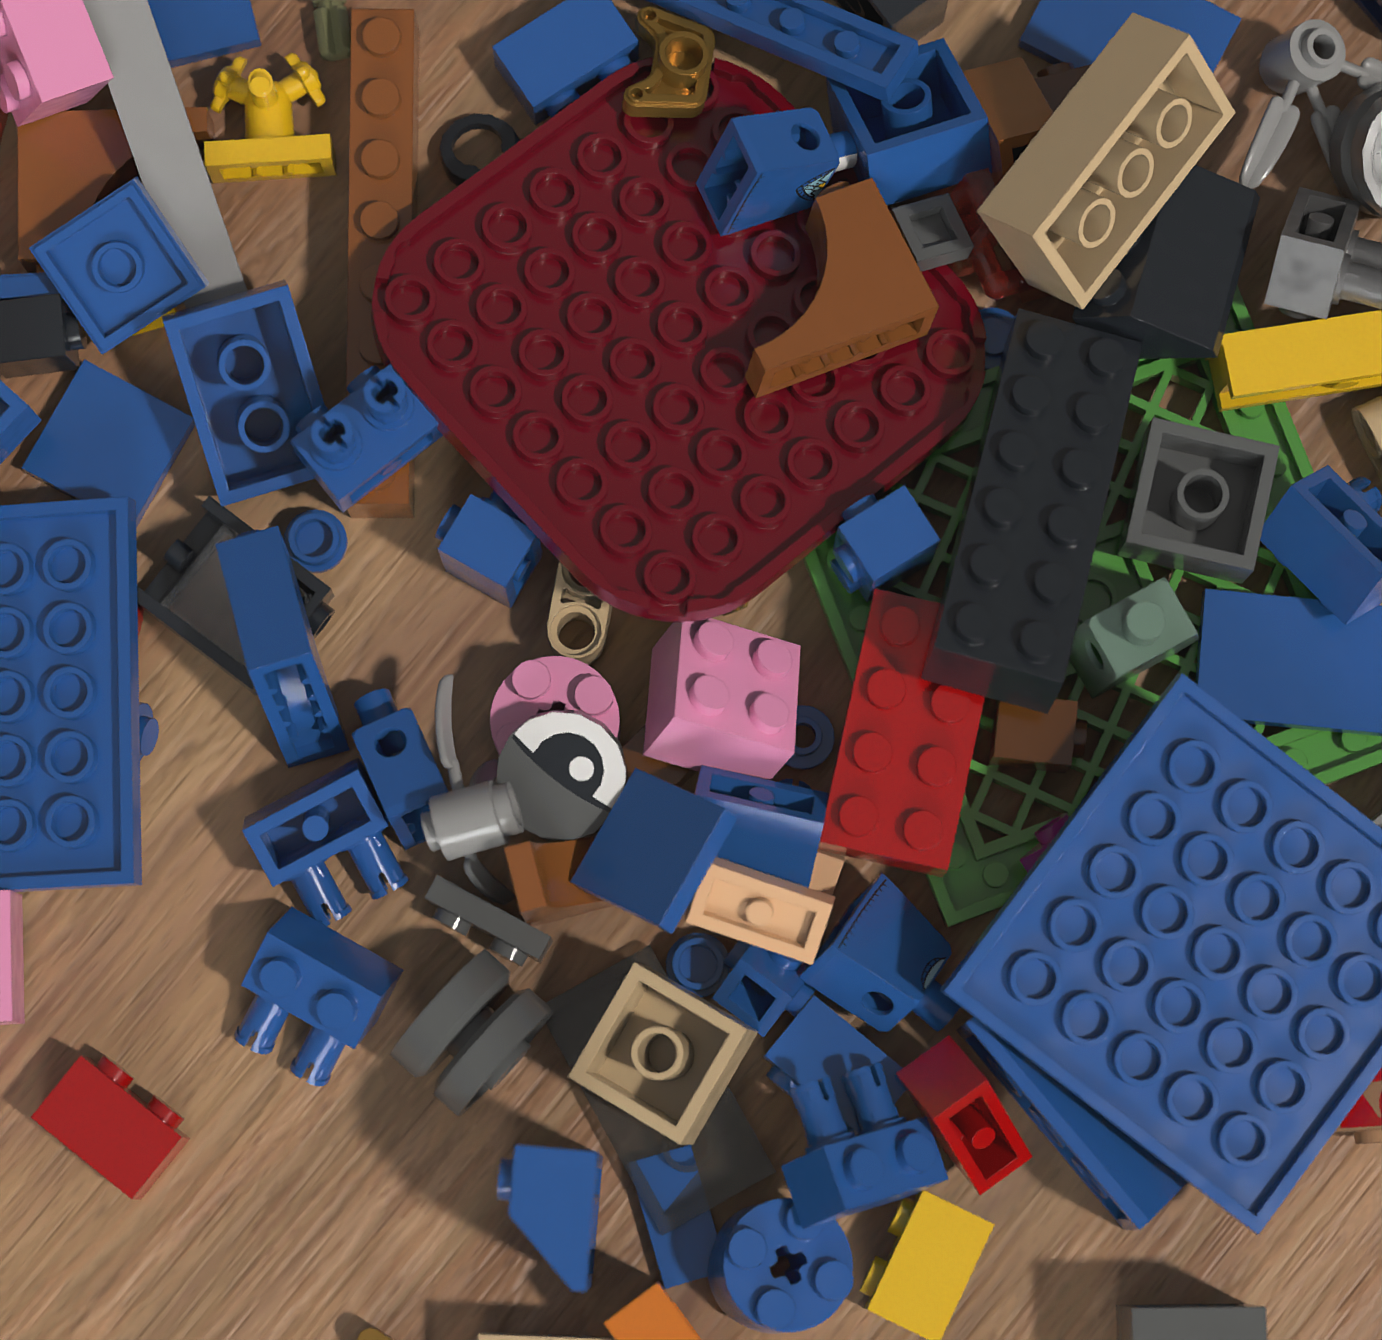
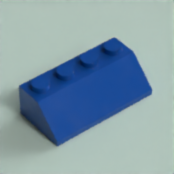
(1110, 1163)
(556, 1206)

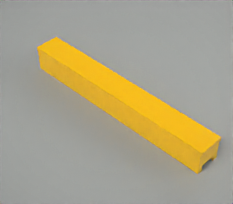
(1298, 361)

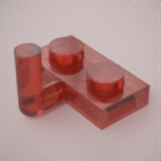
(968, 198)

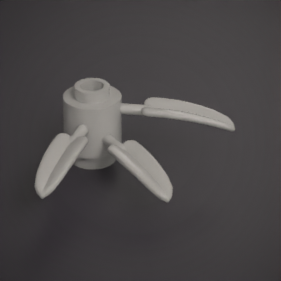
(1295, 65)
(470, 816)

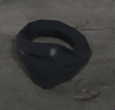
(453, 167)

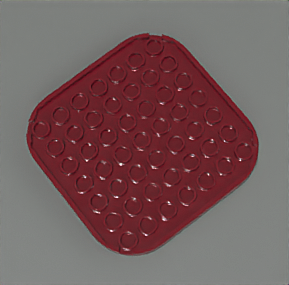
(599, 344)

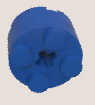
(812, 1285)

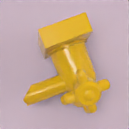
(269, 143)

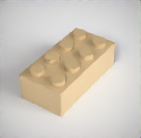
(1107, 160)

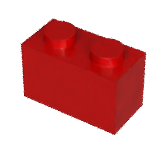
(964, 1114)
(112, 1125)

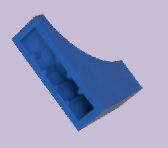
(280, 646)

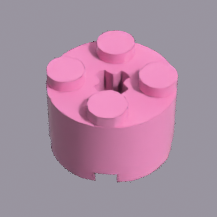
(547, 686)

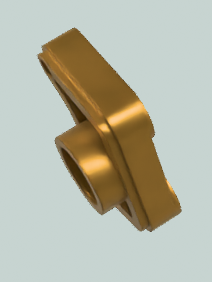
(678, 70)

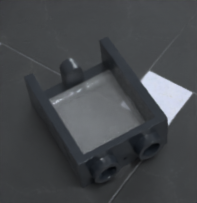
(194, 600)

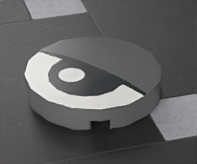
(563, 773)

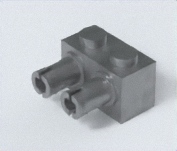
(1323, 258)

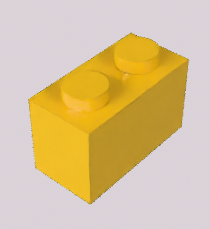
(926, 1265)

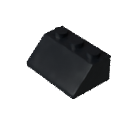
(1180, 272)

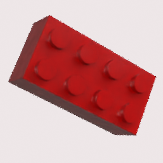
(900, 747)

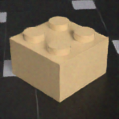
(663, 1054)

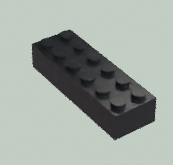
(1032, 512)

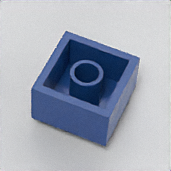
(923, 135)

